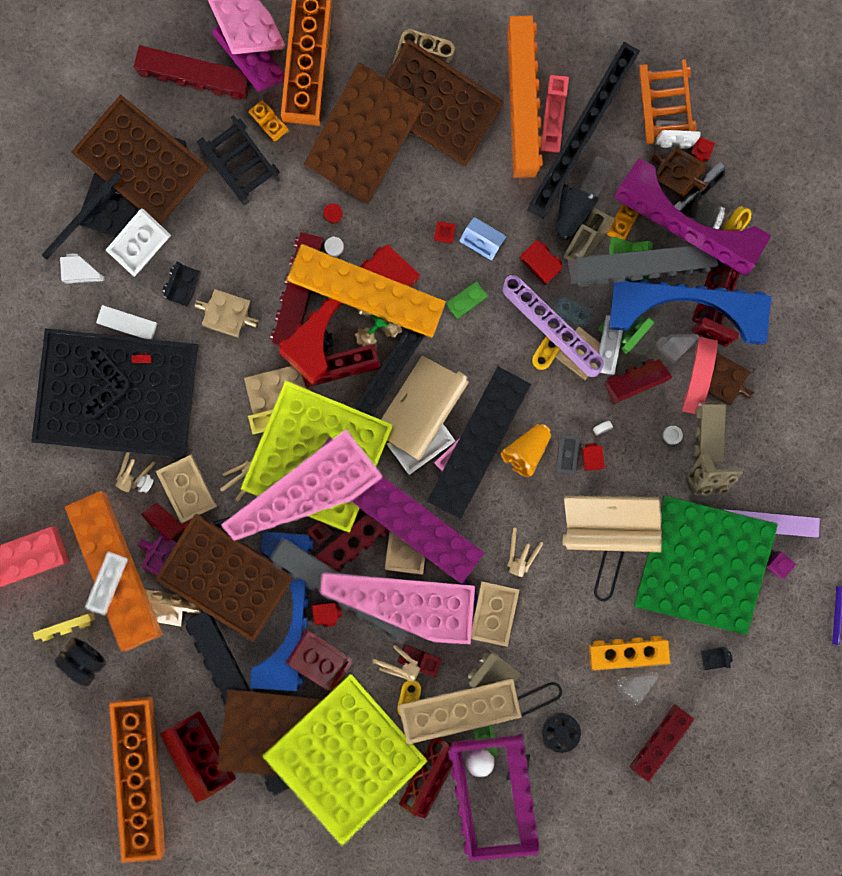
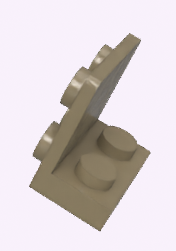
(707, 480)

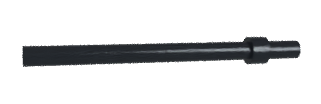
(105, 188)

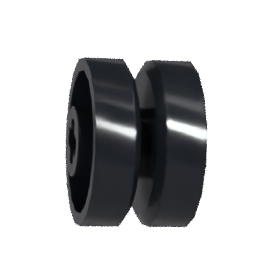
(80, 661)

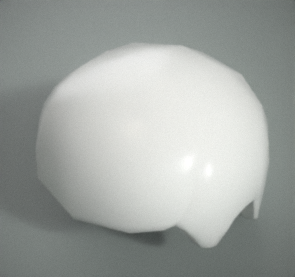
(479, 762)

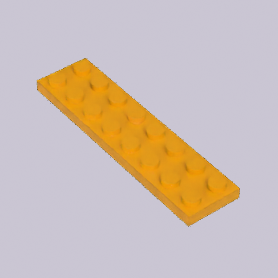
(366, 290)

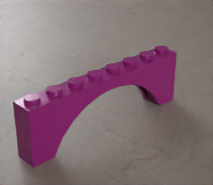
(734, 248)

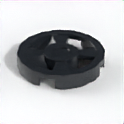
(561, 733)

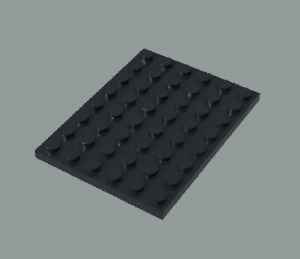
(146, 420)

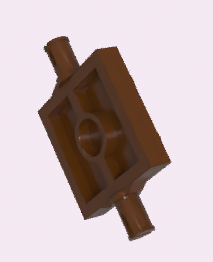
(679, 171)
(728, 380)

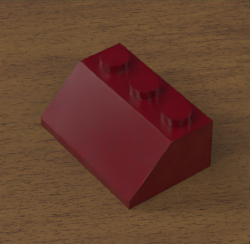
(637, 380)

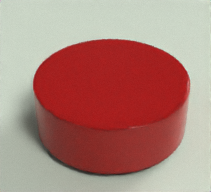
(333, 213)

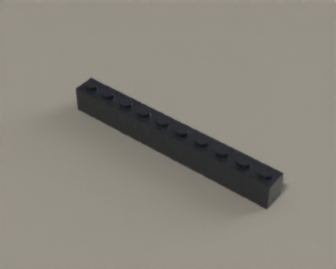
(583, 130)
(224, 669)

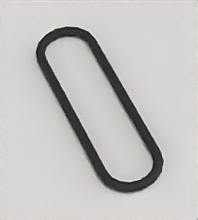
(615, 578)
(544, 704)

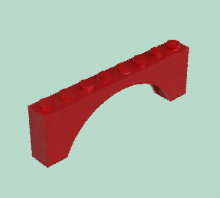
(305, 346)

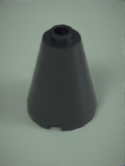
(573, 210)

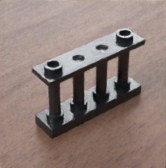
(221, 161)

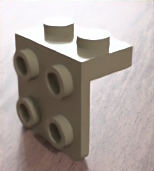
(491, 670)

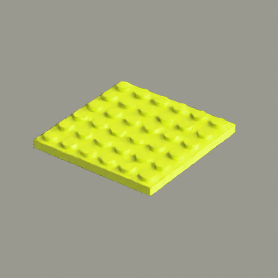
(298, 430)
(345, 759)

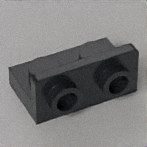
(181, 284)

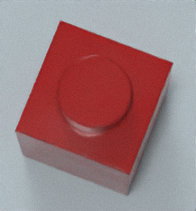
(592, 457)

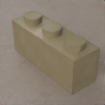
(710, 430)

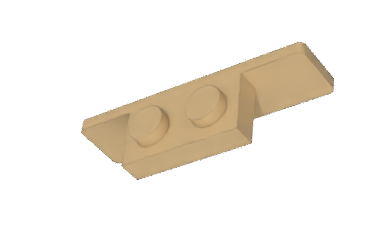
(170, 607)

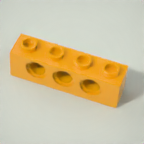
(659, 654)

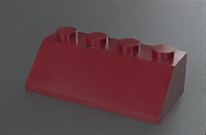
(196, 756)

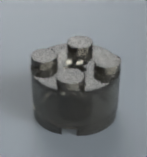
(709, 214)

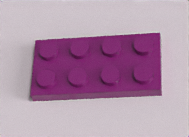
(256, 66)

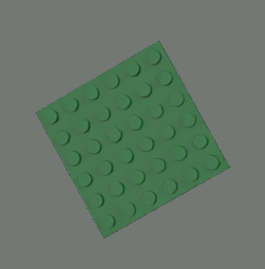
(706, 565)

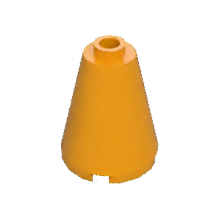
(527, 450)

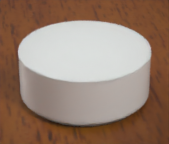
(334, 246)
(603, 427)
(672, 435)

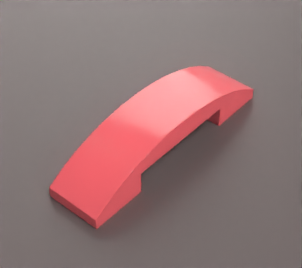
(554, 113)
(701, 374)

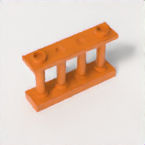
(649, 94)

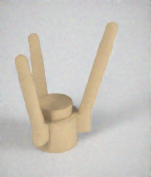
(246, 465)
(124, 479)
(520, 566)
(409, 671)

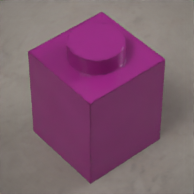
(780, 564)

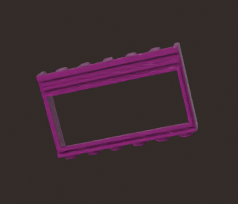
(521, 792)

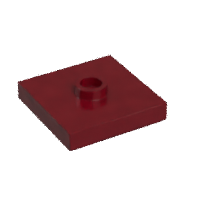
(715, 331)

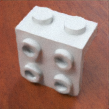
(671, 138)

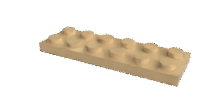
(460, 711)

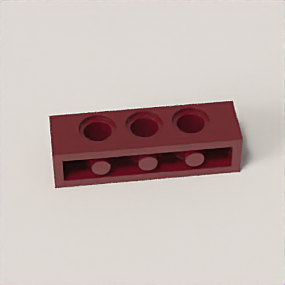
(348, 364)
(342, 543)
(661, 743)

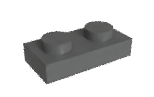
(567, 454)

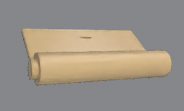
(423, 406)
(613, 524)

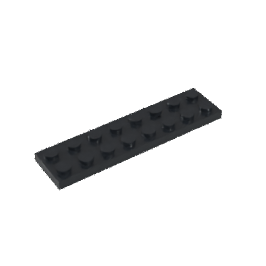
(479, 442)

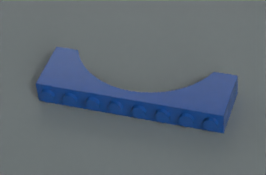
(745, 310)
(274, 672)

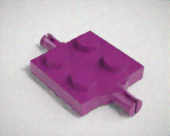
(157, 553)

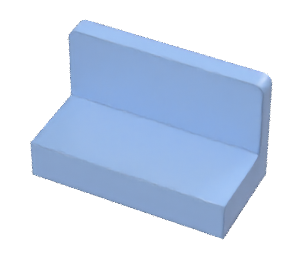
(482, 238)

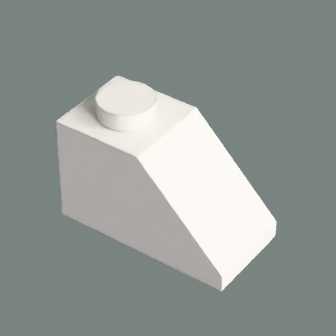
(77, 270)

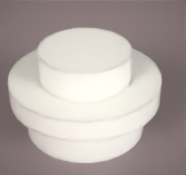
(144, 483)

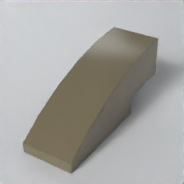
(589, 235)

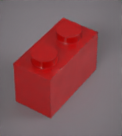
(541, 262)

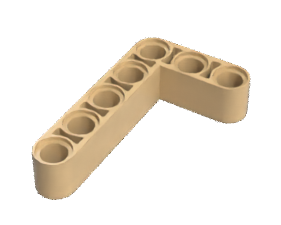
(422, 39)

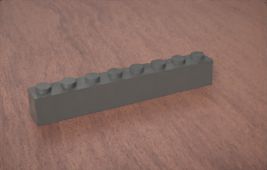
(639, 264)
(309, 568)

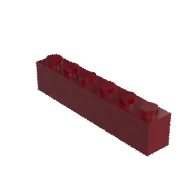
(191, 72)
(295, 297)

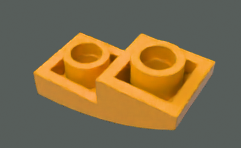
(268, 120)
(623, 222)

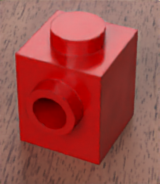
(326, 613)

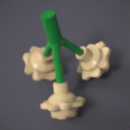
(366, 336)

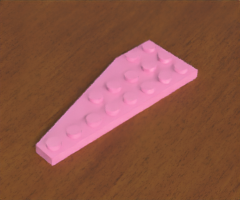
(247, 26)
(322, 481)
(424, 608)

